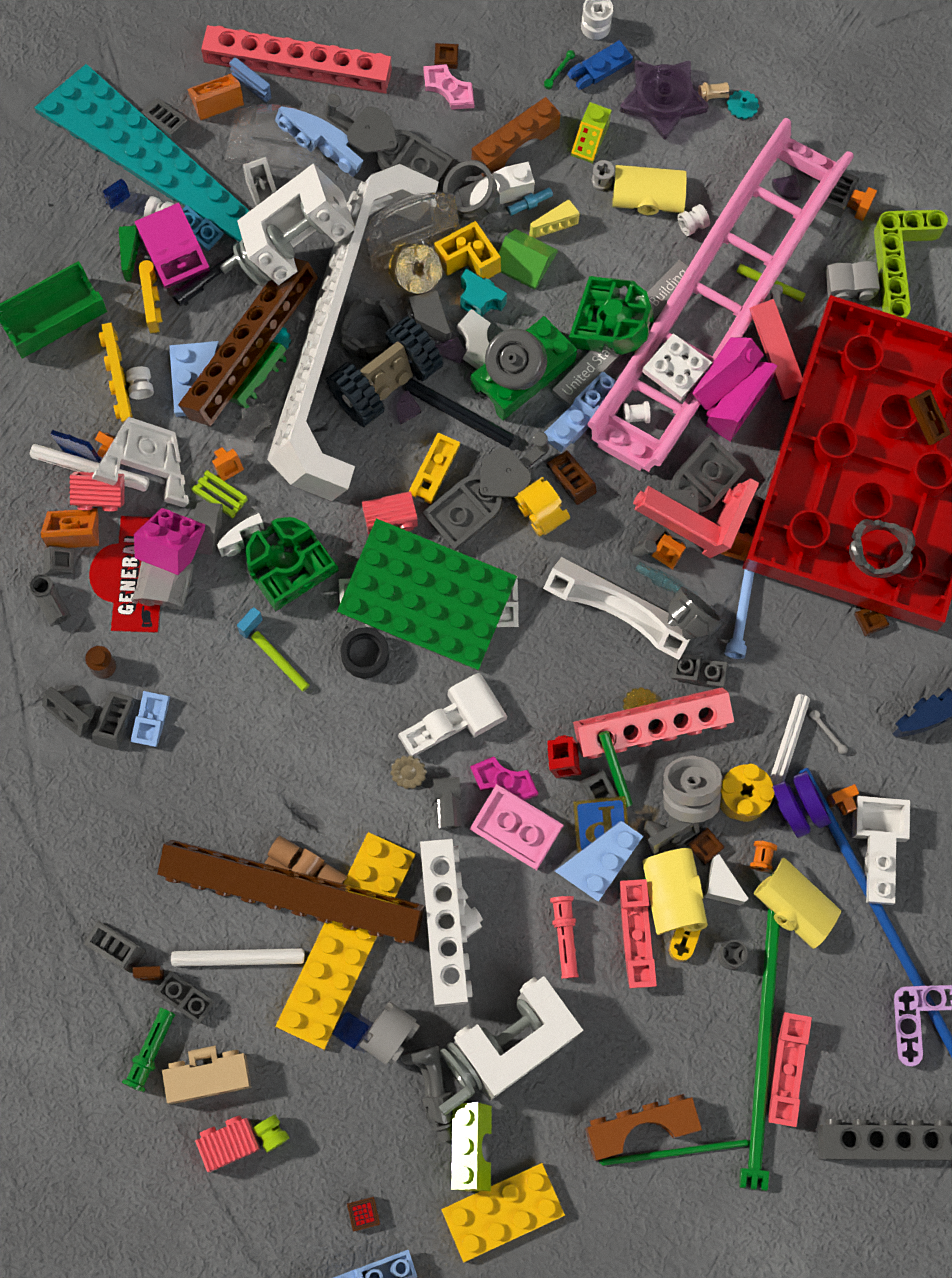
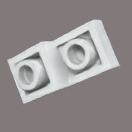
(233, 541)

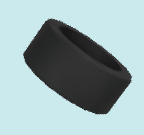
(364, 633)

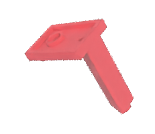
(692, 526)

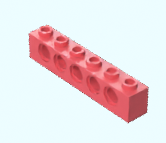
(718, 717)

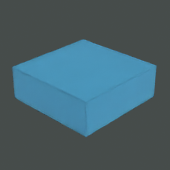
(249, 622)

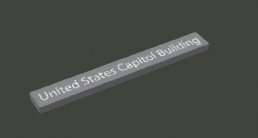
(597, 362)

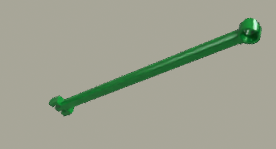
(754, 1169)

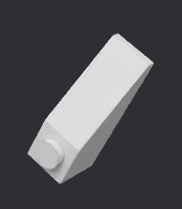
(512, 184)

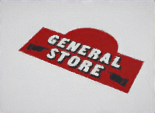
(115, 578)

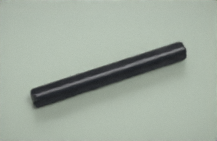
(459, 412)

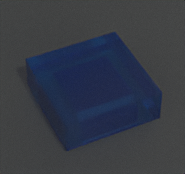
(116, 193)
(350, 1030)

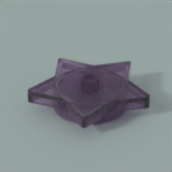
(663, 95)

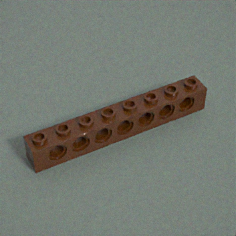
(246, 345)

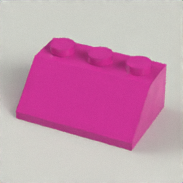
(738, 404)

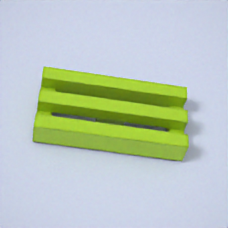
(203, 482)

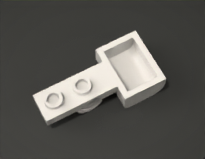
(471, 708)
(883, 824)

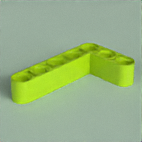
(895, 259)

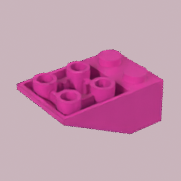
(172, 245)

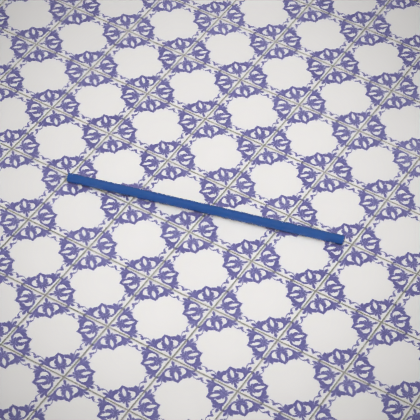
(884, 921)

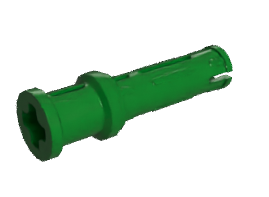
(144, 1062)

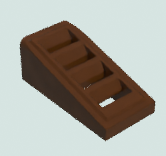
(580, 490)

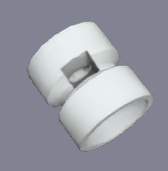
(596, 18)

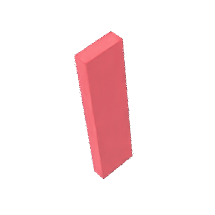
(777, 347)

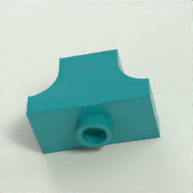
(480, 294)

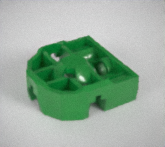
(627, 322)
(286, 564)

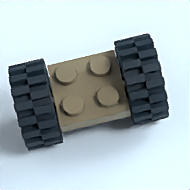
(408, 355)

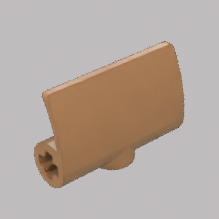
(292, 857)

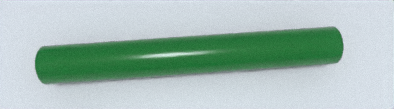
(615, 766)

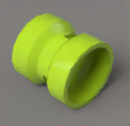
(271, 1133)

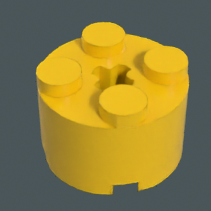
(542, 506)
(748, 778)

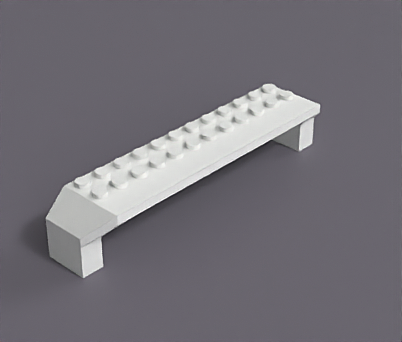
(294, 448)

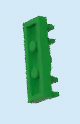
(259, 373)

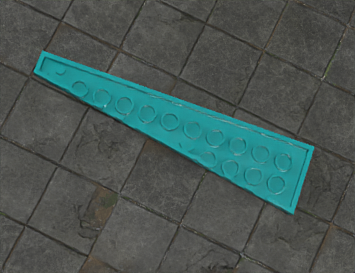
(114, 127)

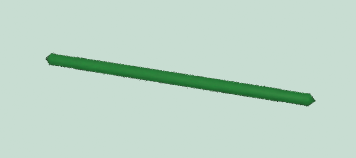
(674, 1152)

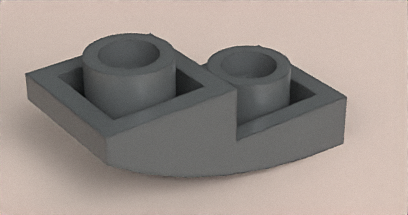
(211, 516)
(700, 672)
(184, 997)

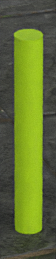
(755, 275)
(280, 661)

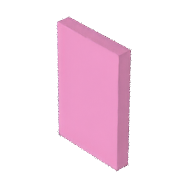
(516, 827)

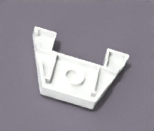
(149, 450)

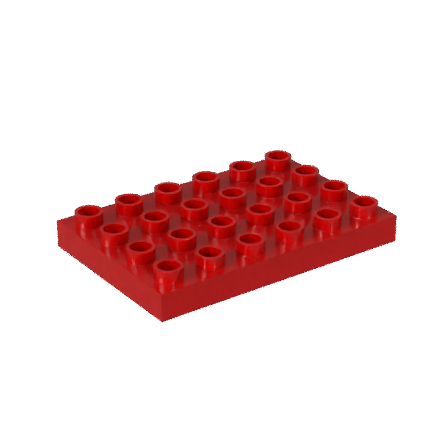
(863, 456)

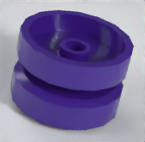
(802, 804)

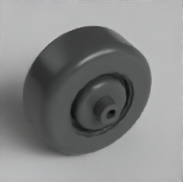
(516, 359)

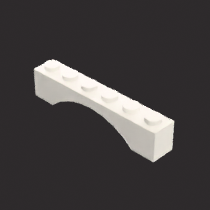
(582, 586)

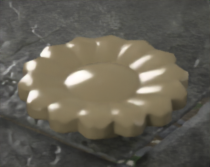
(408, 772)

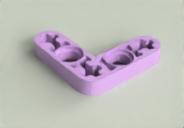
(918, 1004)

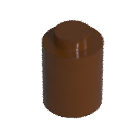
(100, 662)

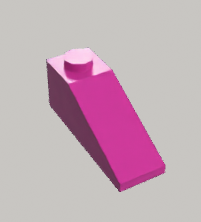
(729, 368)

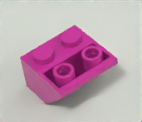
(168, 541)

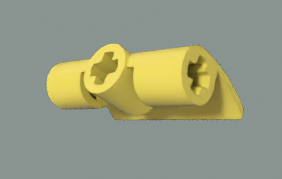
(649, 189)
(675, 891)
(798, 904)

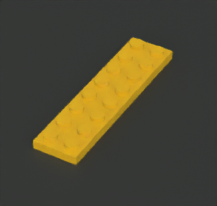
(341, 952)

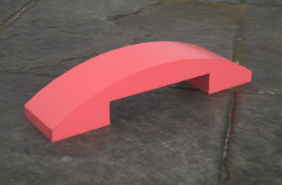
(637, 934)
(788, 1069)

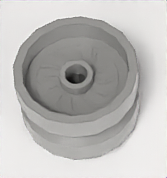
(692, 789)

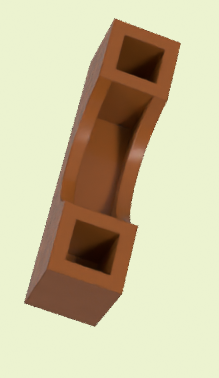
(533, 123)
(677, 1118)

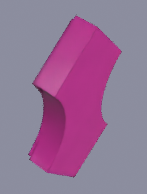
(490, 772)

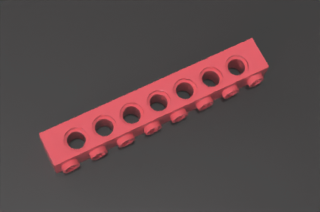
(306, 67)

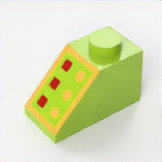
(591, 132)

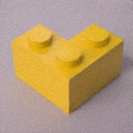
(470, 248)

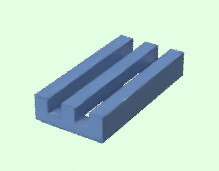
(250, 79)

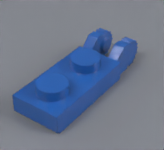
(601, 65)

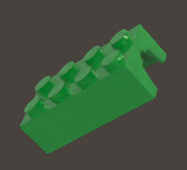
(50, 309)
(560, 356)

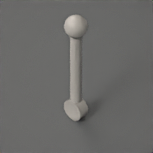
(814, 716)

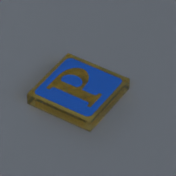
(596, 817)

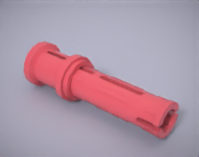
(564, 923)

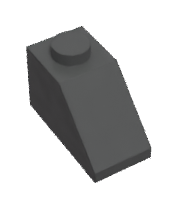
(428, 312)

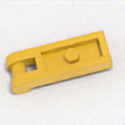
(150, 295)
(435, 467)

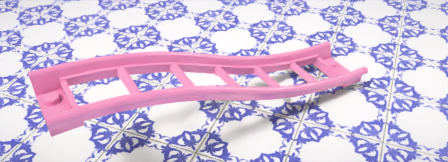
(630, 442)

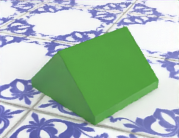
(525, 258)

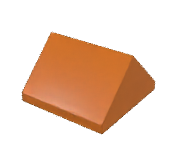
(216, 96)
(71, 528)

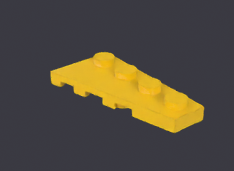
(112, 363)

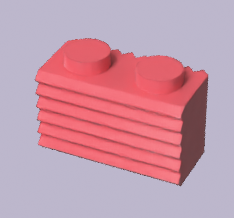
(89, 492)
(393, 509)
(227, 1144)

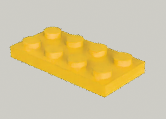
(503, 1213)

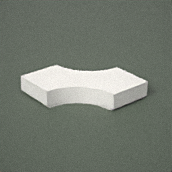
(474, 331)

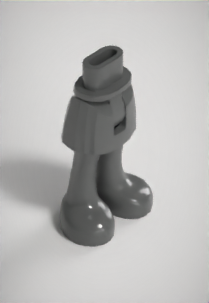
(430, 1065)

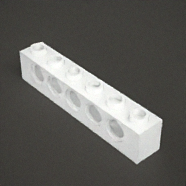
(431, 854)

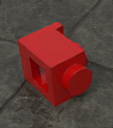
(565, 766)

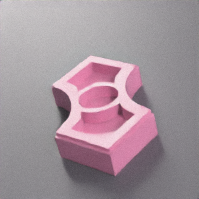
(456, 92)

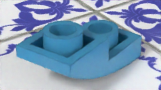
(203, 229)

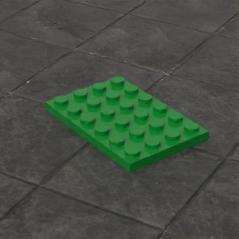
(427, 594)

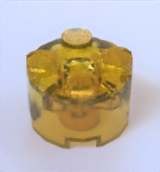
(428, 268)

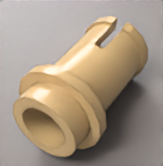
(713, 91)

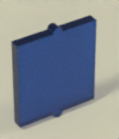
(75, 446)

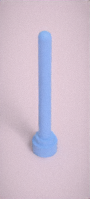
(736, 647)

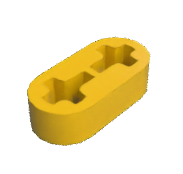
(691, 941)

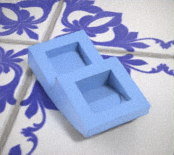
(150, 719)

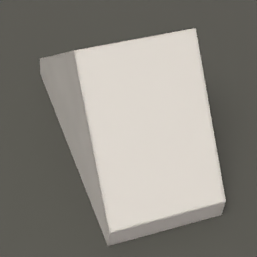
(259, 180)
(722, 884)

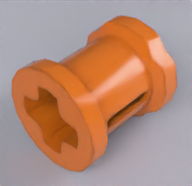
(765, 865)

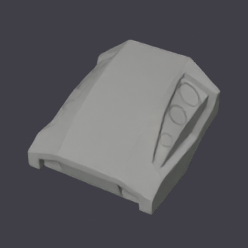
(162, 587)

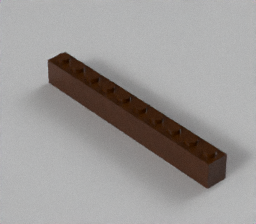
(291, 890)

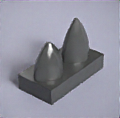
(61, 705)
(669, 838)

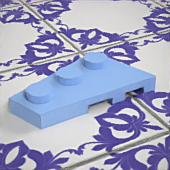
(187, 365)
(601, 861)

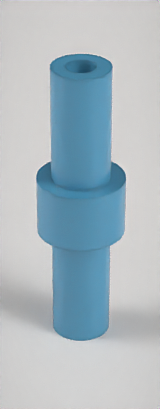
(530, 201)

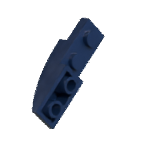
(927, 715)

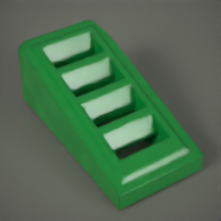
(129, 244)

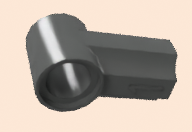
(49, 601)
(447, 796)

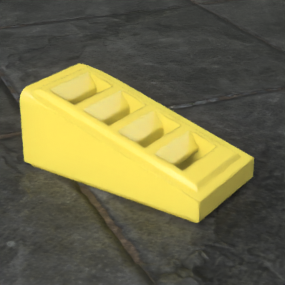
(557, 219)

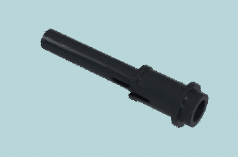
(195, 286)

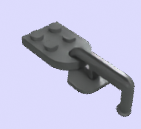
(375, 133)
(697, 486)
(464, 512)

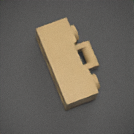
(195, 1082)

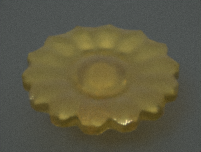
(638, 698)

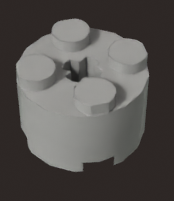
(388, 1033)

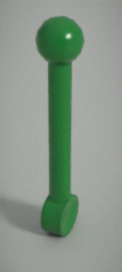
(548, 83)

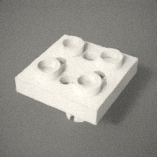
(671, 371)

